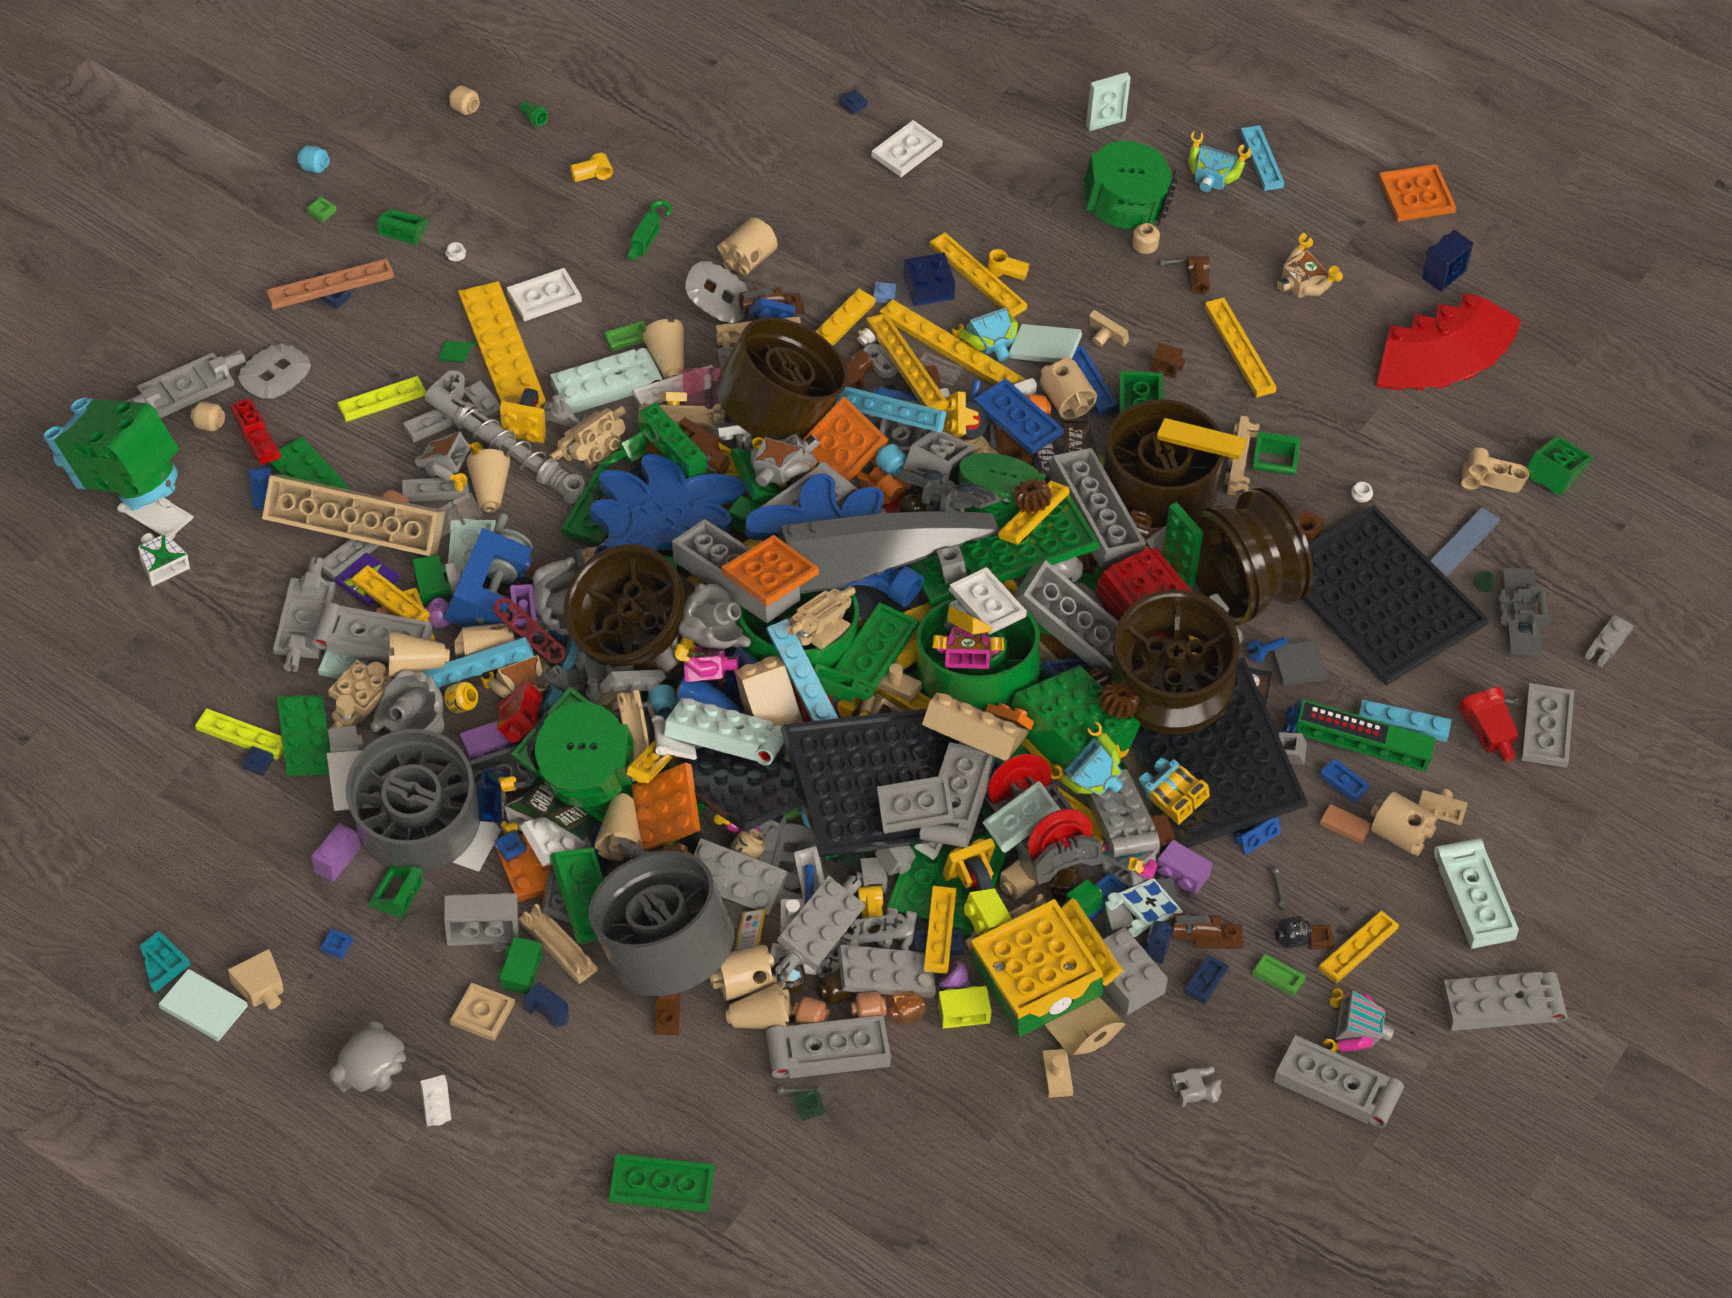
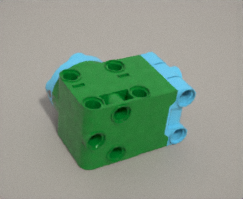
(116, 450)

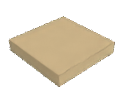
(482, 1011)

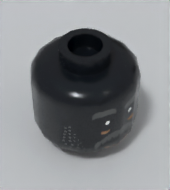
(1293, 932)

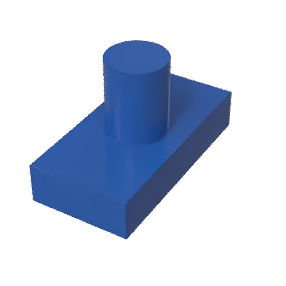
(259, 484)

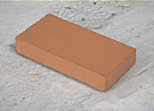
(1345, 824)

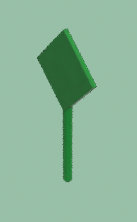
(456, 351)

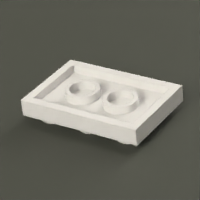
(907, 148)
(544, 294)
(987, 600)
(549, 837)

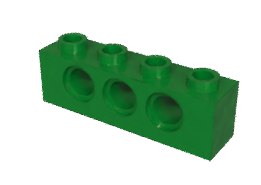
(671, 440)

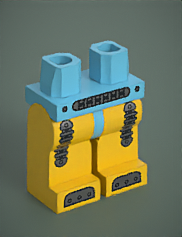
(1174, 789)

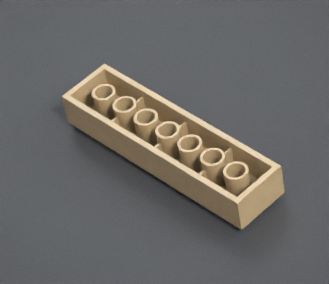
(350, 512)

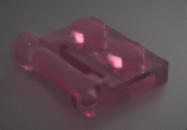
(695, 386)

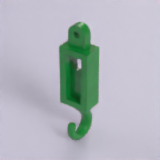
(647, 230)
(629, 449)
(841, 684)

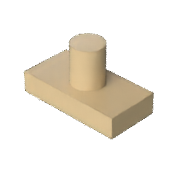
(1107, 329)
(900, 684)
(1444, 806)
(1057, 1073)

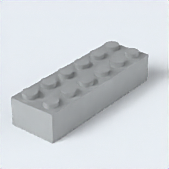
(1098, 504)
(706, 550)
(1069, 615)

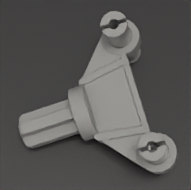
(560, 412)

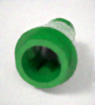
(537, 115)

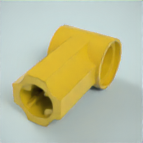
(597, 166)
(1001, 264)
(873, 899)

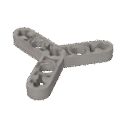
(862, 935)

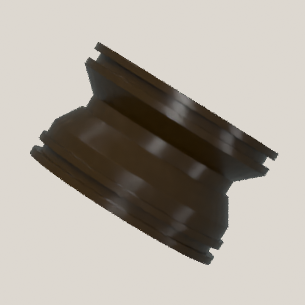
(1253, 554)
(595, 593)
(1177, 615)

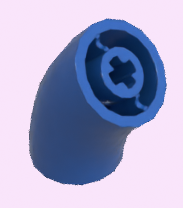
(705, 693)

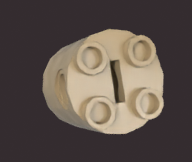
(748, 246)
(1068, 388)
(480, 638)
(1403, 822)
(744, 972)

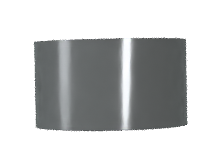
(416, 793)
(661, 923)

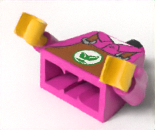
(967, 649)
(703, 663)

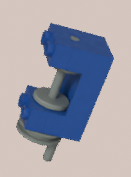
(503, 559)

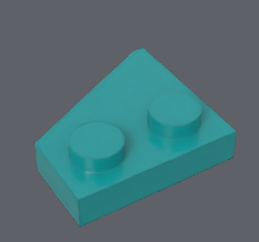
(162, 960)

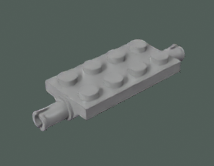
(188, 383)
(301, 615)
(744, 878)
(819, 924)

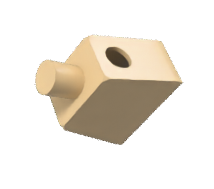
(258, 980)

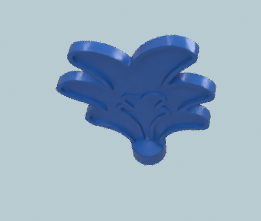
(819, 503)
(663, 508)

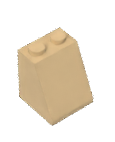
(768, 692)

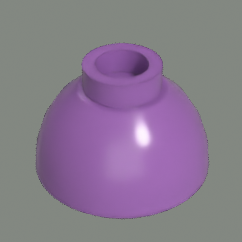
(437, 610)
(956, 978)

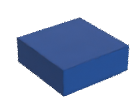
(510, 845)
(336, 943)

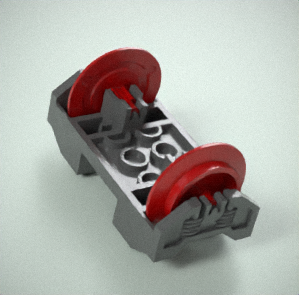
(1060, 837)

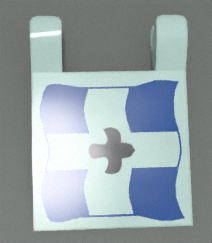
(1147, 903)

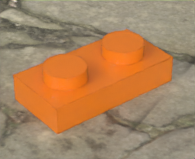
(1018, 716)

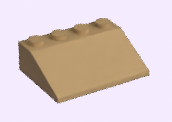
(973, 726)

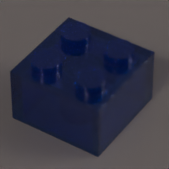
(1447, 260)
(929, 279)

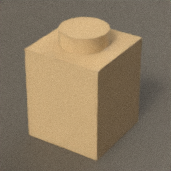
(1015, 881)

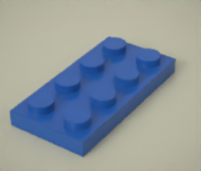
(1019, 416)

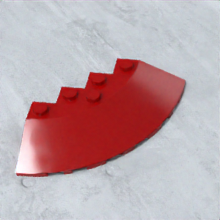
(1448, 346)

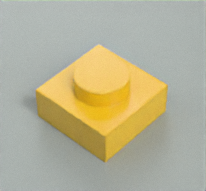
(673, 397)

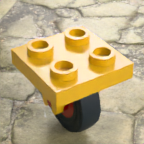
(524, 417)
(964, 418)
(971, 865)

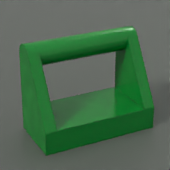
(399, 229)
(1278, 445)
(397, 907)

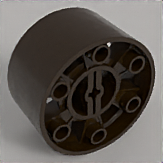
(780, 379)
(1160, 470)

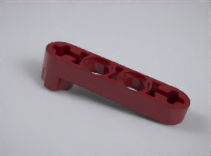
(531, 628)

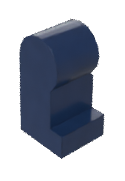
(1158, 941)
(547, 1004)

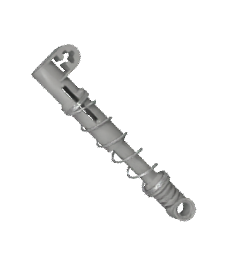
(467, 416)

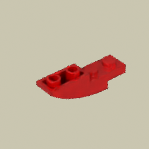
(254, 431)

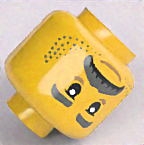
(461, 697)

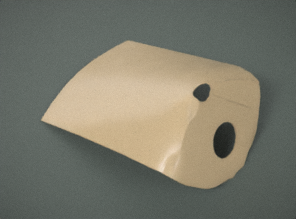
(1095, 1019)

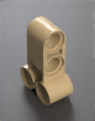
(1492, 472)

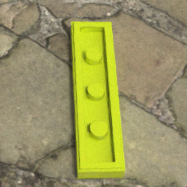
(381, 398)
(239, 732)

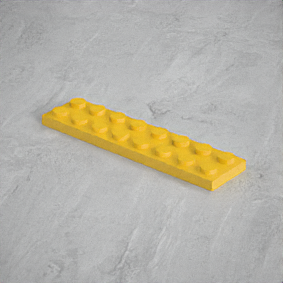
(499, 342)

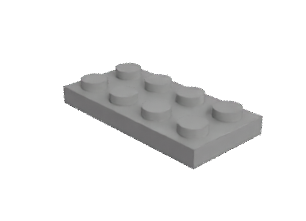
(1548, 725)
(884, 971)

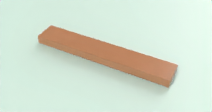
(329, 283)

